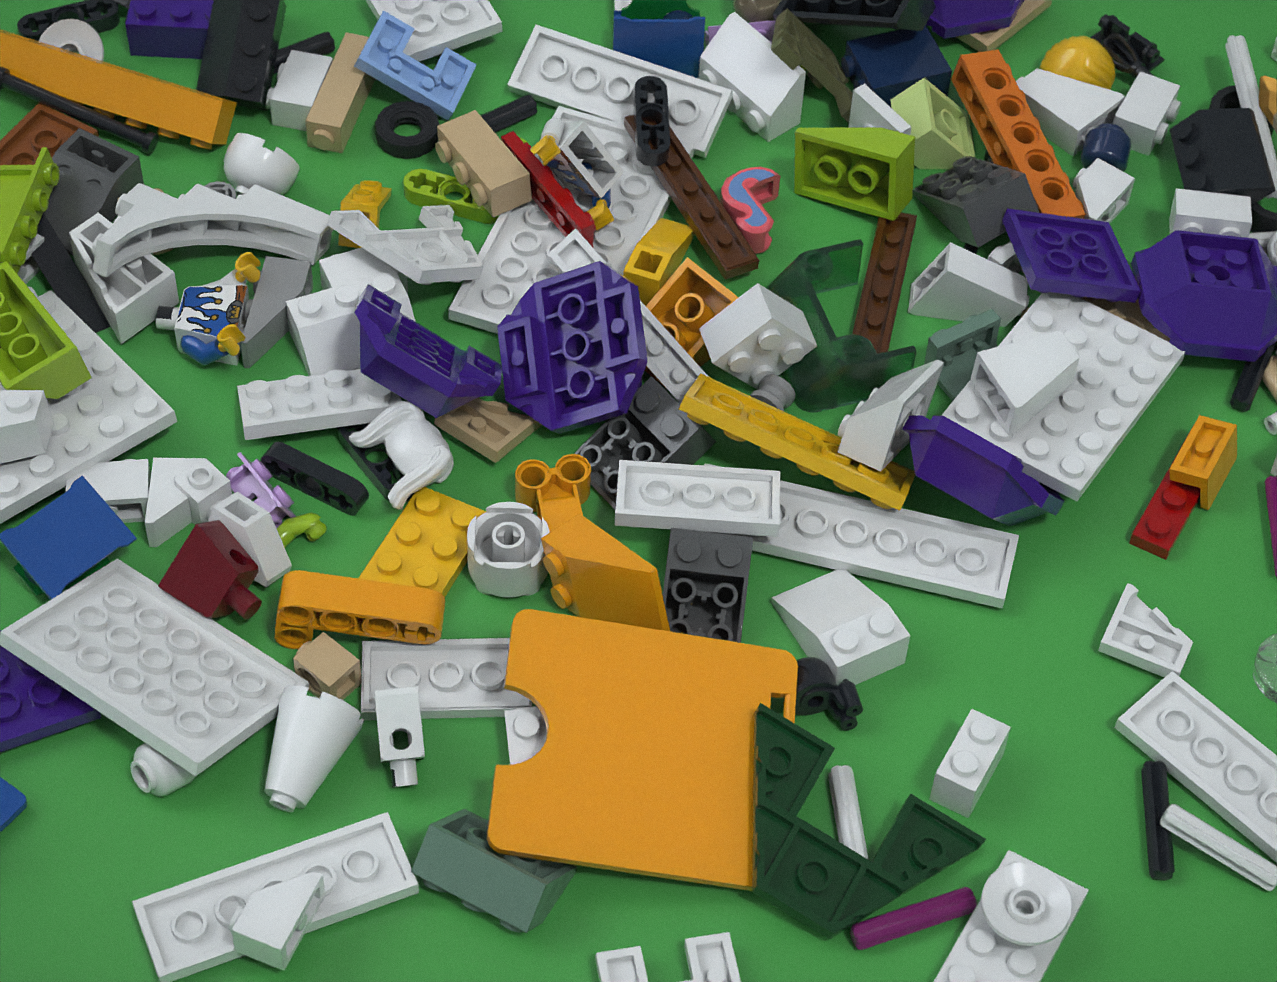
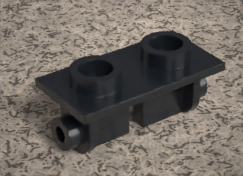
(1145, 49)

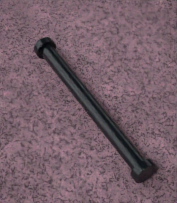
(146, 141)

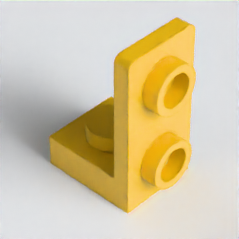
(369, 199)

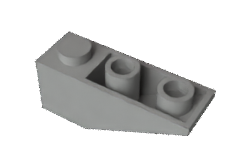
(267, 312)

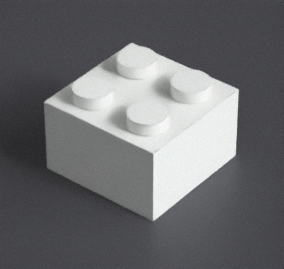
(757, 336)

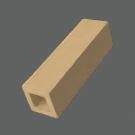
(339, 98)

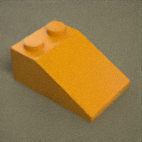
(688, 303)
(602, 577)

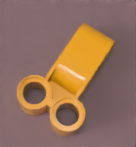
(555, 494)

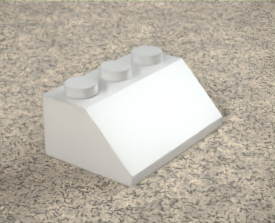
(762, 85)
(328, 328)
(875, 428)

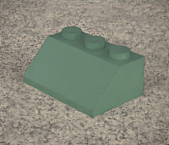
(509, 887)

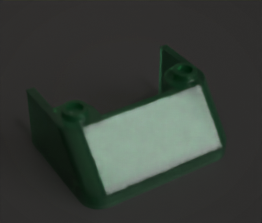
(842, 367)

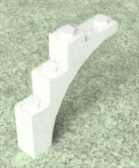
(257, 220)

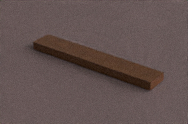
(701, 207)
(884, 280)

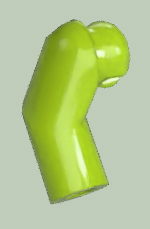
(295, 526)

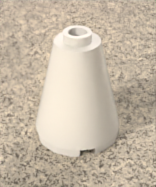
(307, 744)

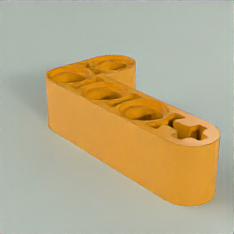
(355, 608)

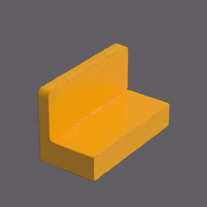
(1206, 457)

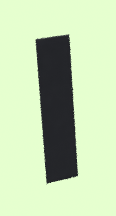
(66, 278)

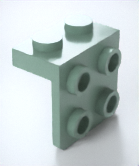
(959, 349)

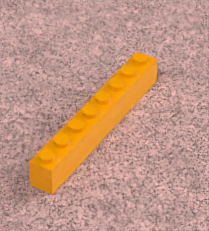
(119, 91)

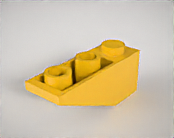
(657, 256)

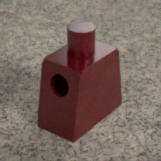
(213, 573)

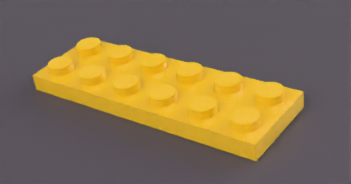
(794, 439)

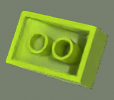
(856, 168)

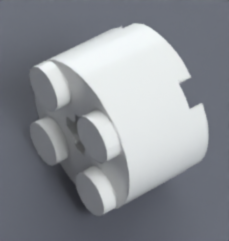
(507, 550)

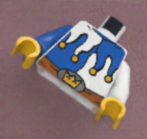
(580, 163)
(212, 314)

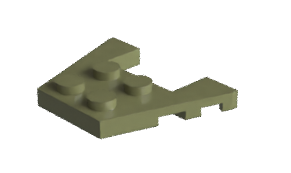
(800, 46)

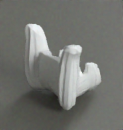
(413, 447)

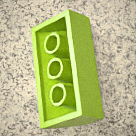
(33, 345)

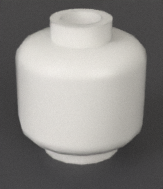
(157, 773)

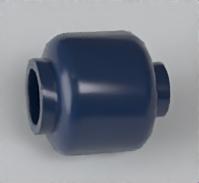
(1107, 143)

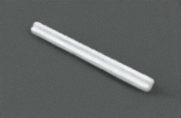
(1248, 96)

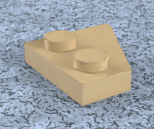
(487, 427)

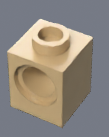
(327, 667)

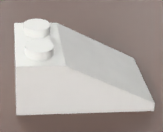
(844, 626)

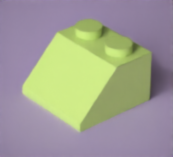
(937, 123)

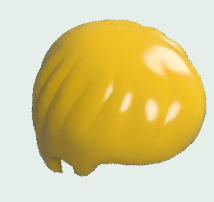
(1081, 60)

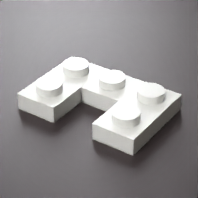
(708, 959)

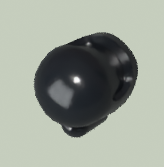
(819, 692)

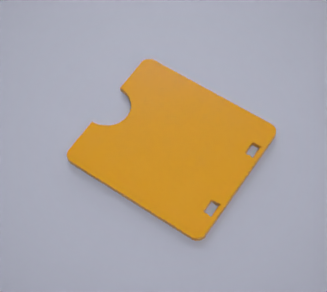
(640, 748)

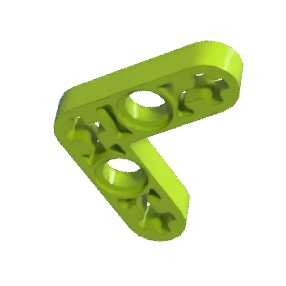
(445, 184)

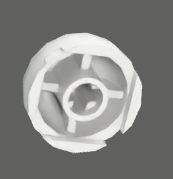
(251, 164)

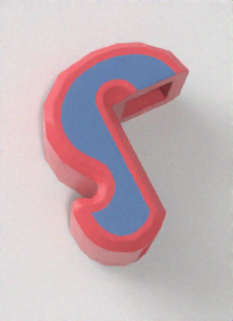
(743, 200)

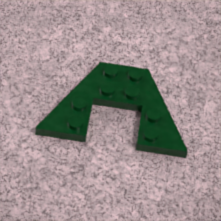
(814, 873)

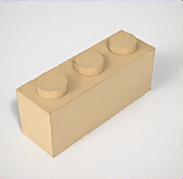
(483, 163)

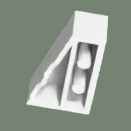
(131, 292)
(24, 424)

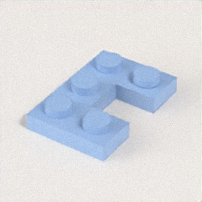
(385, 61)

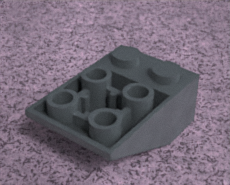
(90, 182)
(975, 197)
(648, 433)
(707, 583)

